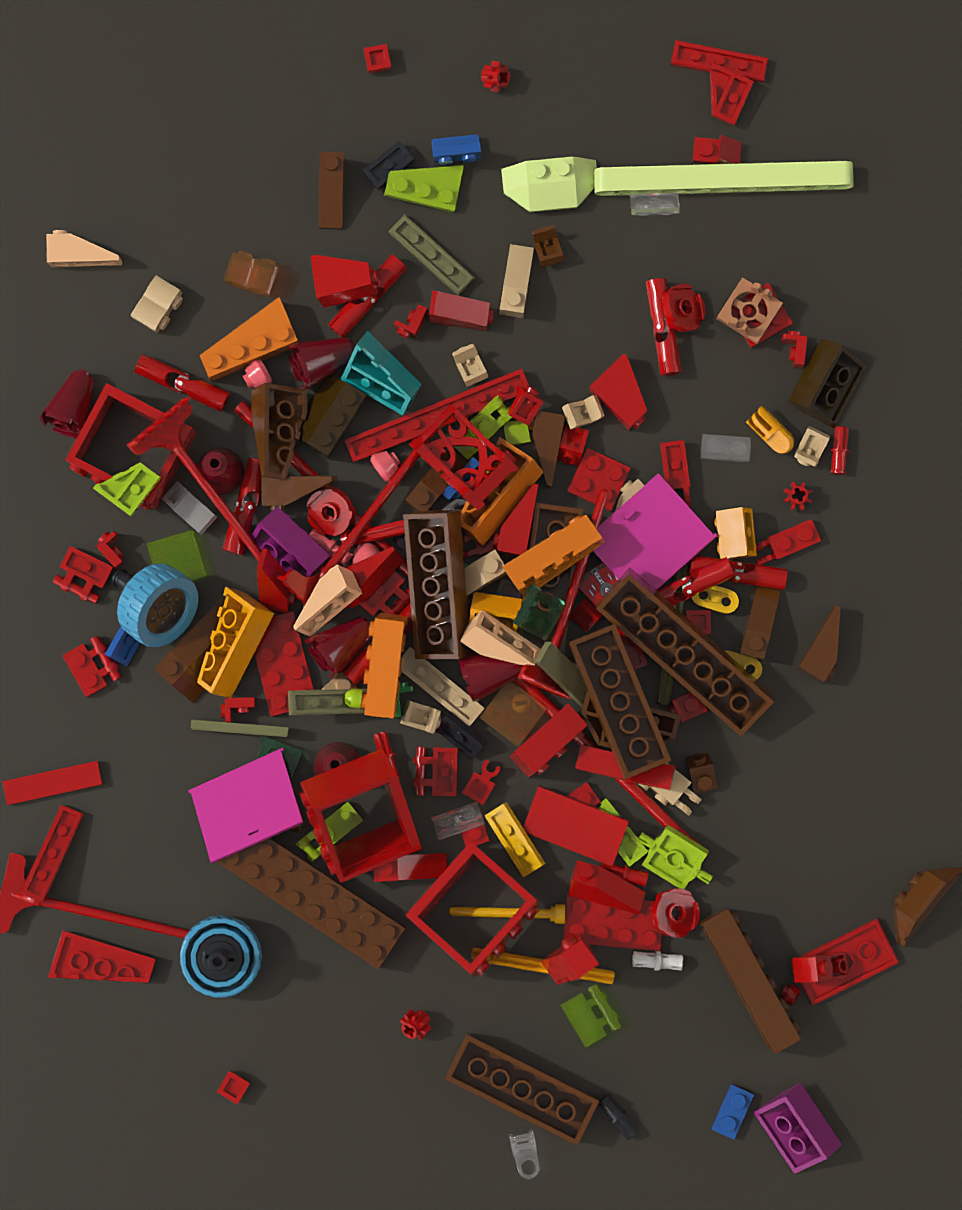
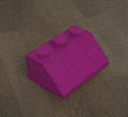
(289, 544)
(797, 1128)

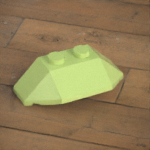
(549, 183)

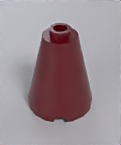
(318, 359)
(70, 405)
(229, 472)
(339, 645)
(487, 674)
(334, 751)

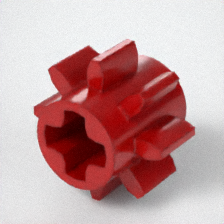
(495, 76)
(795, 502)
(415, 1024)

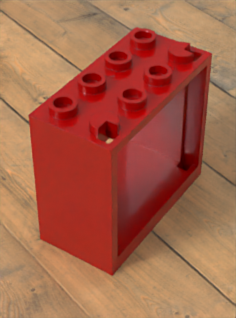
(92, 424)
(373, 847)
(445, 883)

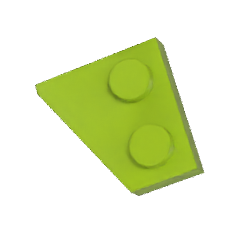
(129, 488)

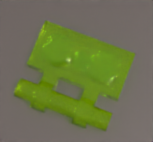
(583, 1018)

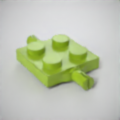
(675, 857)

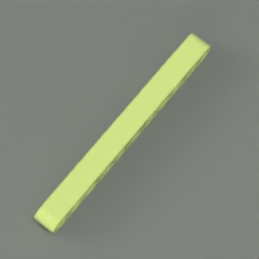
(724, 178)

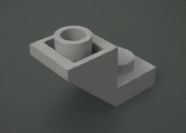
(189, 507)

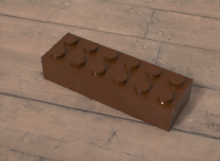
(545, 522)
(436, 583)
(619, 702)
(750, 981)
(521, 1089)

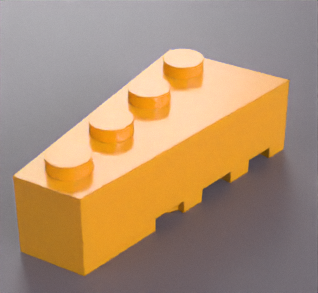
(233, 642)

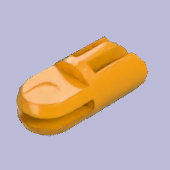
(771, 431)

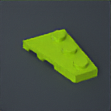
(426, 186)

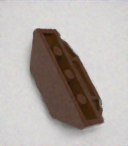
(666, 723)
(920, 899)

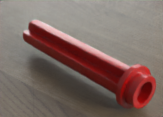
(377, 532)

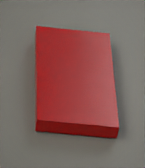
(575, 825)
(866, 955)

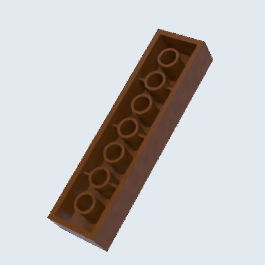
(685, 651)
(317, 899)

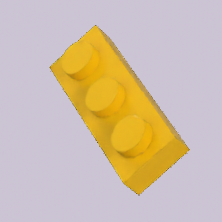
(514, 839)

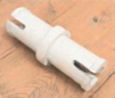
(657, 960)

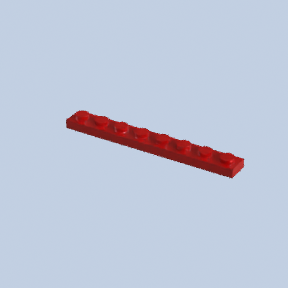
(415, 423)

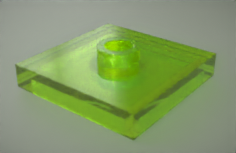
(180, 552)

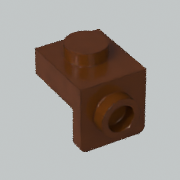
(547, 245)
(701, 772)

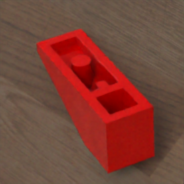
(516, 529)
(374, 571)
(271, 590)
(412, 867)
(605, 888)

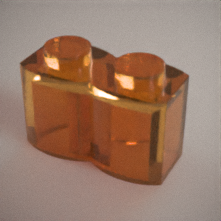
(251, 274)

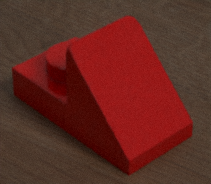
(716, 151)

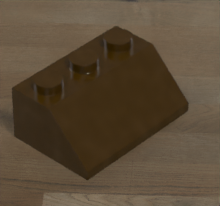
(828, 382)
(330, 415)

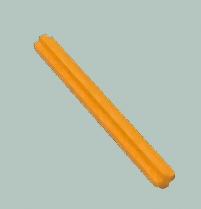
(534, 964)

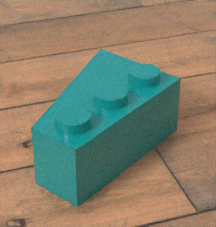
(380, 375)

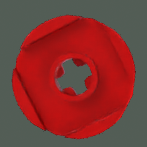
(673, 301)
(342, 507)
(663, 917)

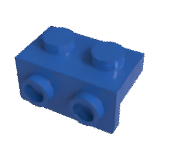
(457, 148)

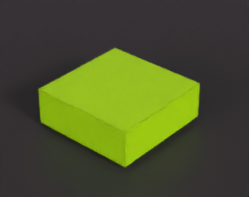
(516, 433)

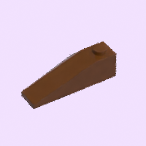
(277, 421)
(185, 660)

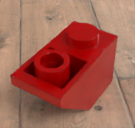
(820, 967)

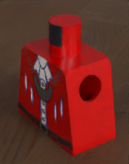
(596, 583)

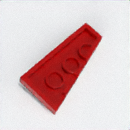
(95, 960)

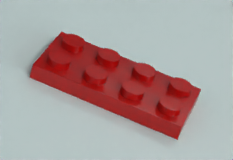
(282, 663)
(611, 926)

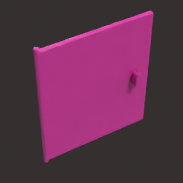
(652, 534)
(246, 806)

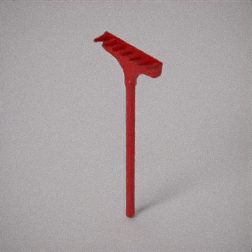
(165, 434)
(304, 586)
(533, 673)
(13, 901)

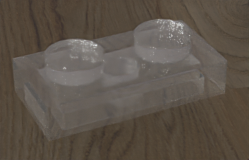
(654, 204)
(725, 448)
(457, 820)

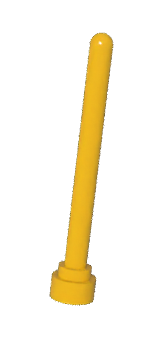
(554, 913)

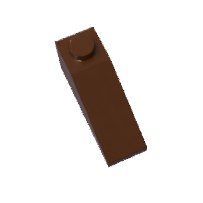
(331, 190)
(546, 437)
(432, 486)
(292, 489)
(759, 623)
(822, 653)

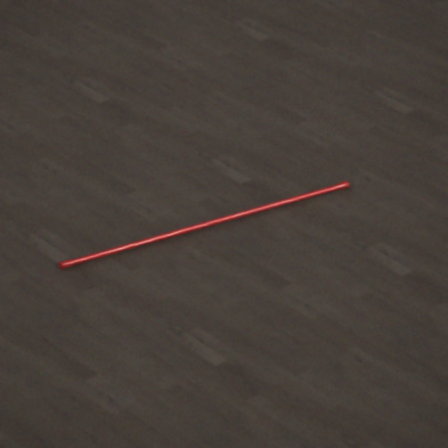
(633, 789)

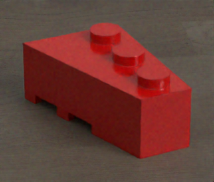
(549, 741)
(570, 960)

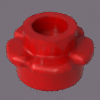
(790, 994)

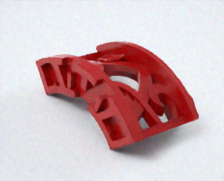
(475, 489)

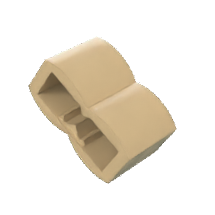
(157, 304)

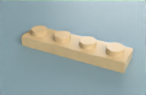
(440, 688)

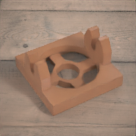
(740, 326)

